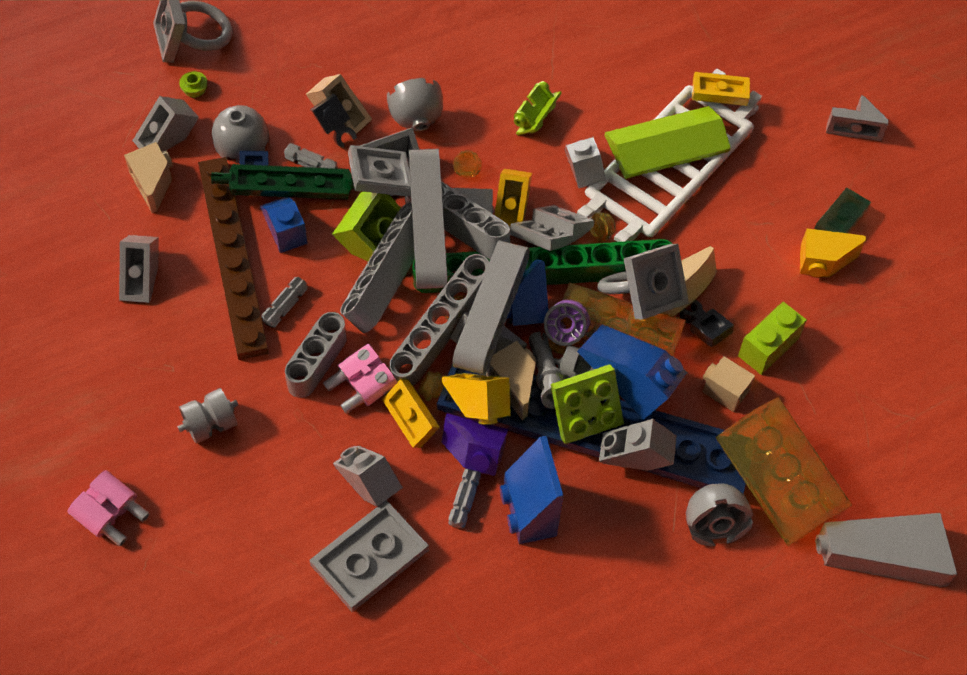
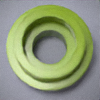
(193, 84)

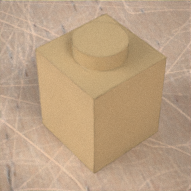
(727, 383)

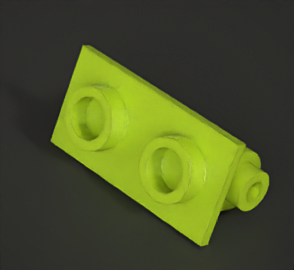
(530, 116)

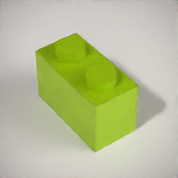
(772, 337)

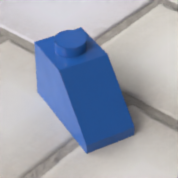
(285, 223)
(531, 297)

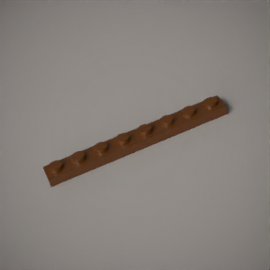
(233, 263)

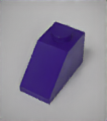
(474, 444)

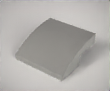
(552, 227)

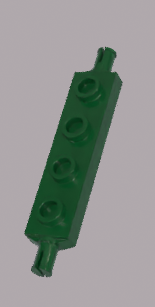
(286, 181)

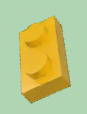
(721, 88)
(410, 413)

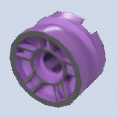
(557, 330)

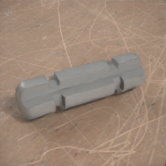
(307, 158)
(284, 302)
(464, 498)

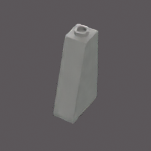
(892, 547)

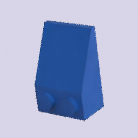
(643, 371)
(533, 494)

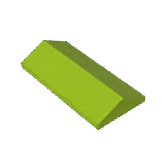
(668, 141)

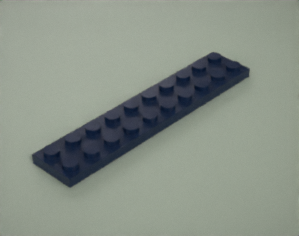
(697, 457)

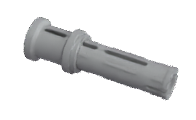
(546, 367)

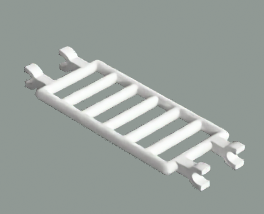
(665, 213)

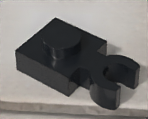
(332, 117)
(709, 325)

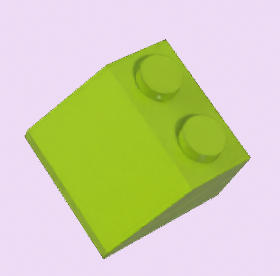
(366, 223)

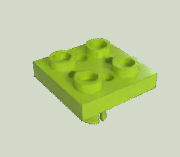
(584, 395)

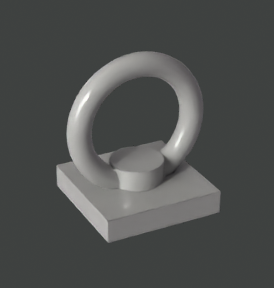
(171, 27)
(653, 281)

